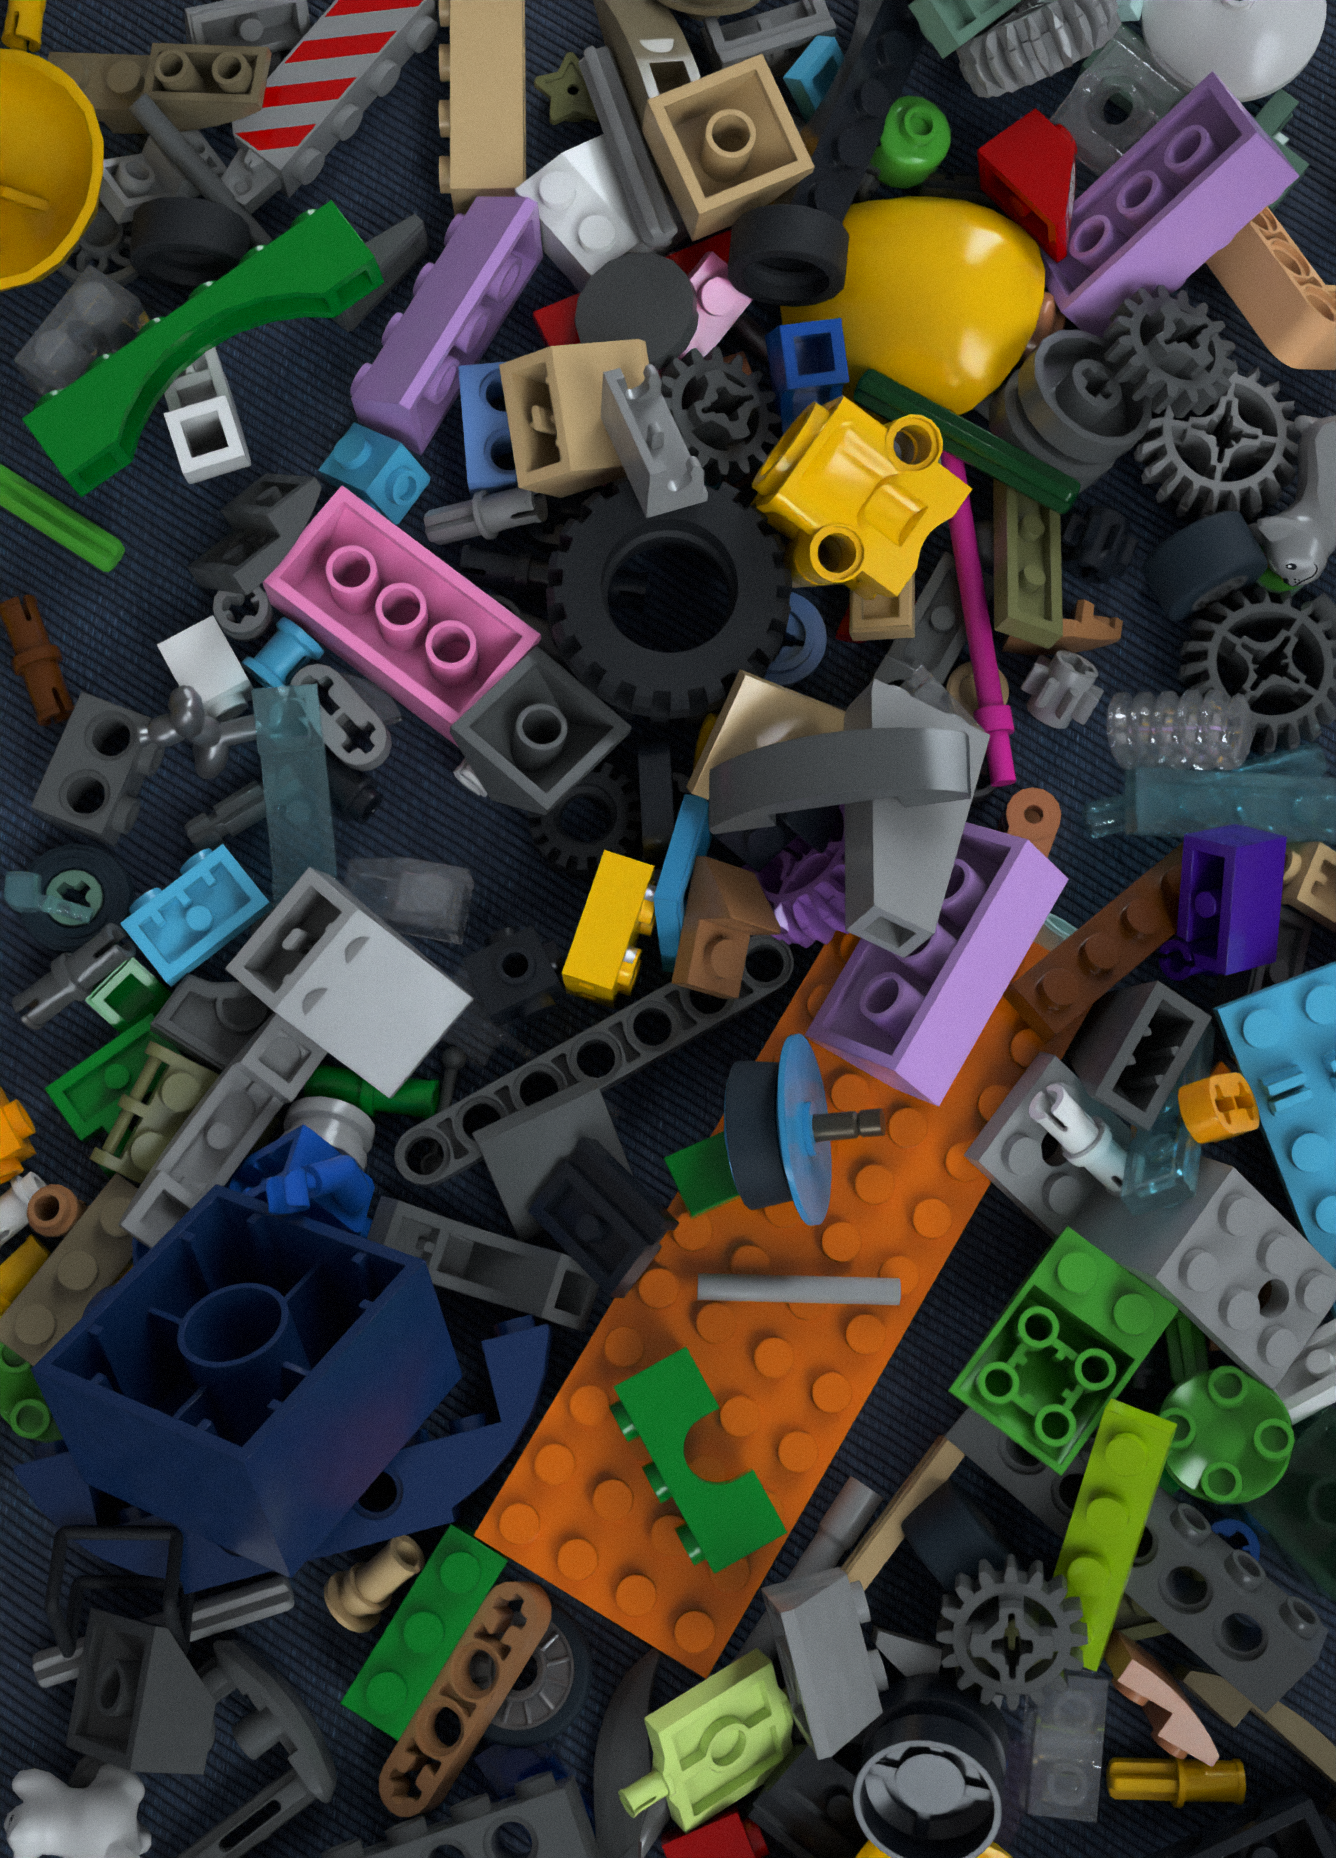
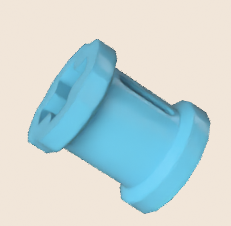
(282, 655)

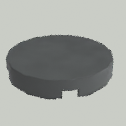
(642, 300)

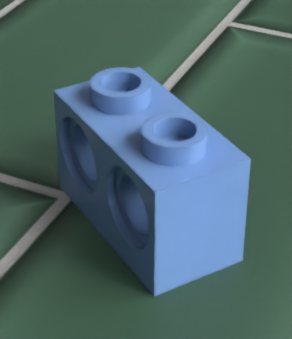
(484, 429)

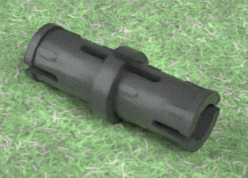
(73, 976)

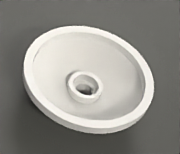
(1244, 42)

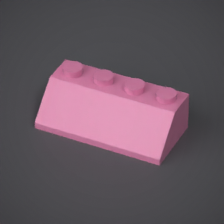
(397, 612)

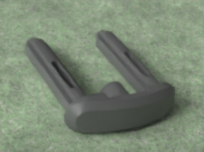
(277, 1717)

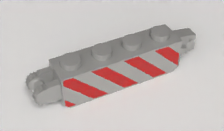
(323, 91)

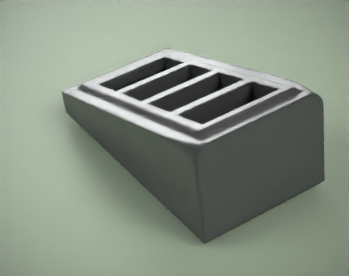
(396, 254)

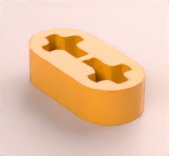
(1218, 1107)

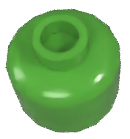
(912, 142)

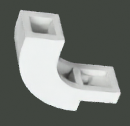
(205, 421)

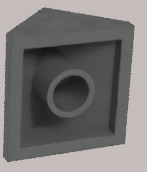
(536, 734)

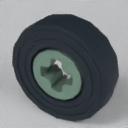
(75, 868)

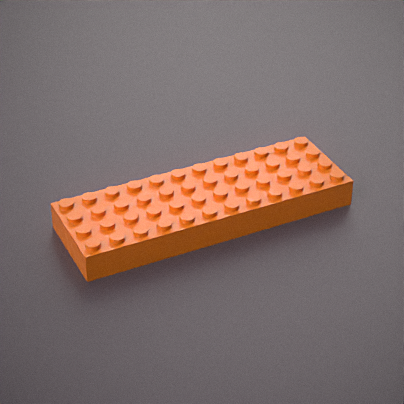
(778, 1370)

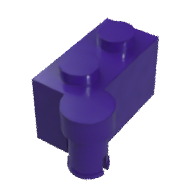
(1227, 902)

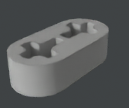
(352, 708)

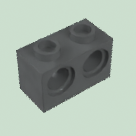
(81, 766)

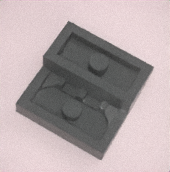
(265, 528)

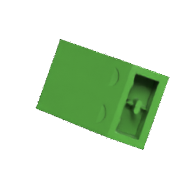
(1062, 1349)

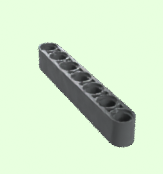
(561, 1065)

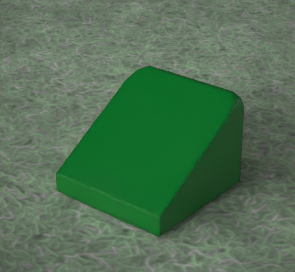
(128, 995)
(703, 1175)

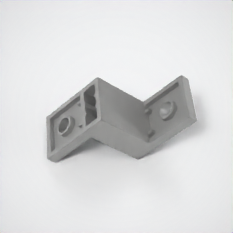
(1199, 1255)

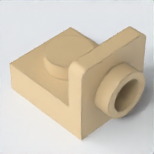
(1311, 881)

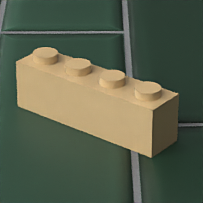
(485, 100)

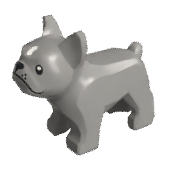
(1305, 532)

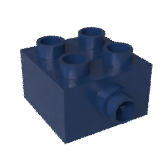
(251, 1376)

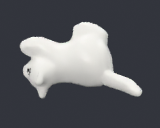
(77, 1821)

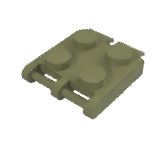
(170, 1104)

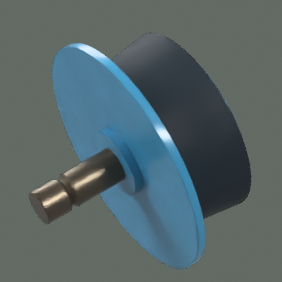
(783, 1131)

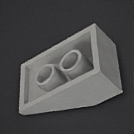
(825, 1657)

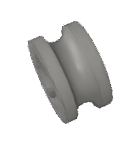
(250, 627)

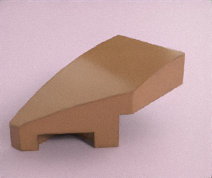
(1080, 633)

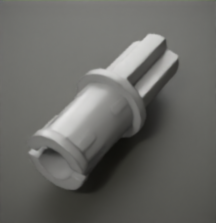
(485, 515)

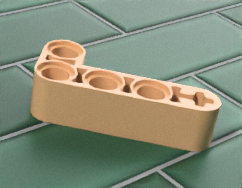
(1279, 293)

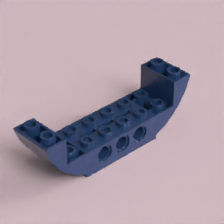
(428, 1476)

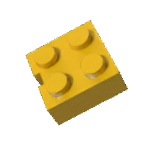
(604, 948)

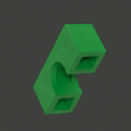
(721, 1517)
(425, 1630)

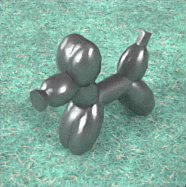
(208, 736)

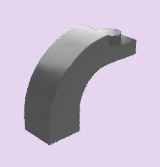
(488, 1264)

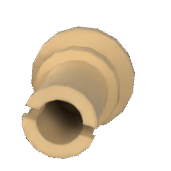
(367, 1588)

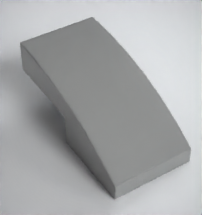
(912, 1654)

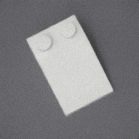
(587, 212)

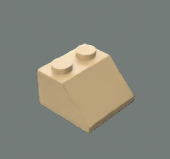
(725, 145)

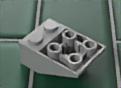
(349, 982)

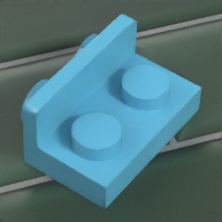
(195, 913)

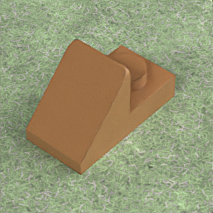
(719, 917)

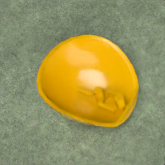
(46, 167)
(934, 297)

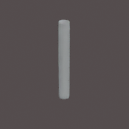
(798, 1289)

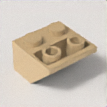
(557, 414)

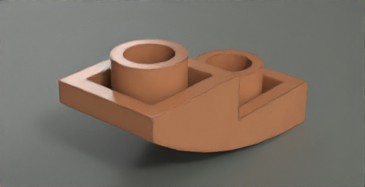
(1161, 1698)

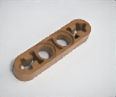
(471, 1703)

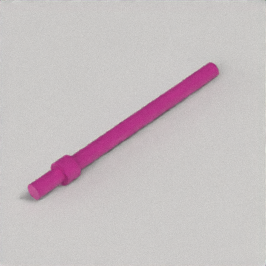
(992, 713)

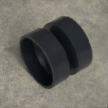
(932, 1770)

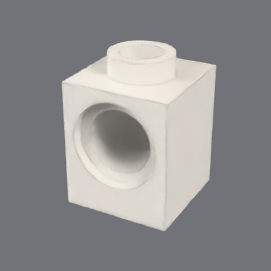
(208, 664)

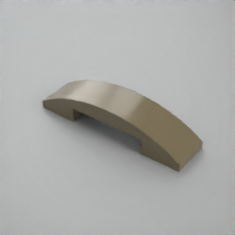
(1293, 1729)

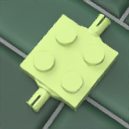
(715, 1743)

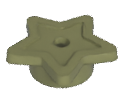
(562, 104)

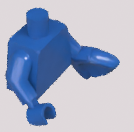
(305, 1178)

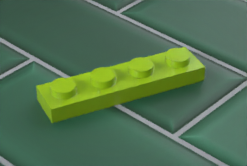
(1112, 1516)

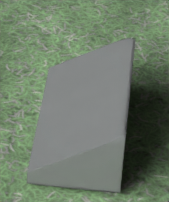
(248, 23)

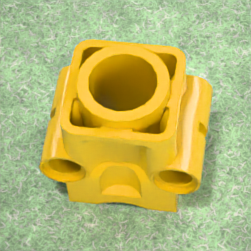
(846, 488)

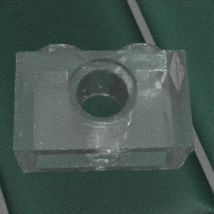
(1064, 1749)

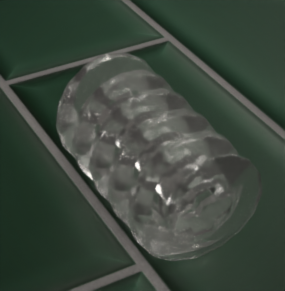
(1179, 730)

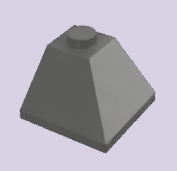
(139, 1699)

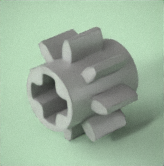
(1062, 689)

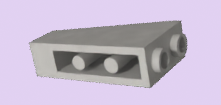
(896, 854)

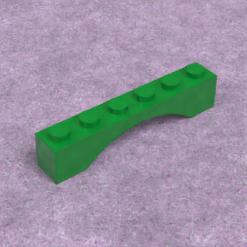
(305, 272)

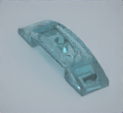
(294, 783)

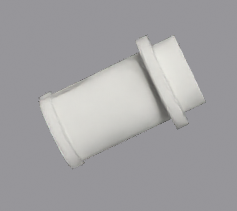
(15, 1203)

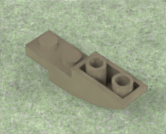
(647, 52)
(188, 82)

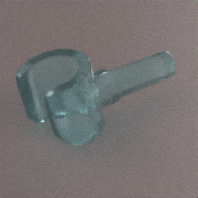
(24, 895)

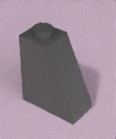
(1136, 1049)

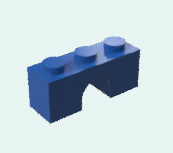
(805, 366)

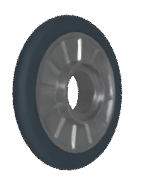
(557, 1692)

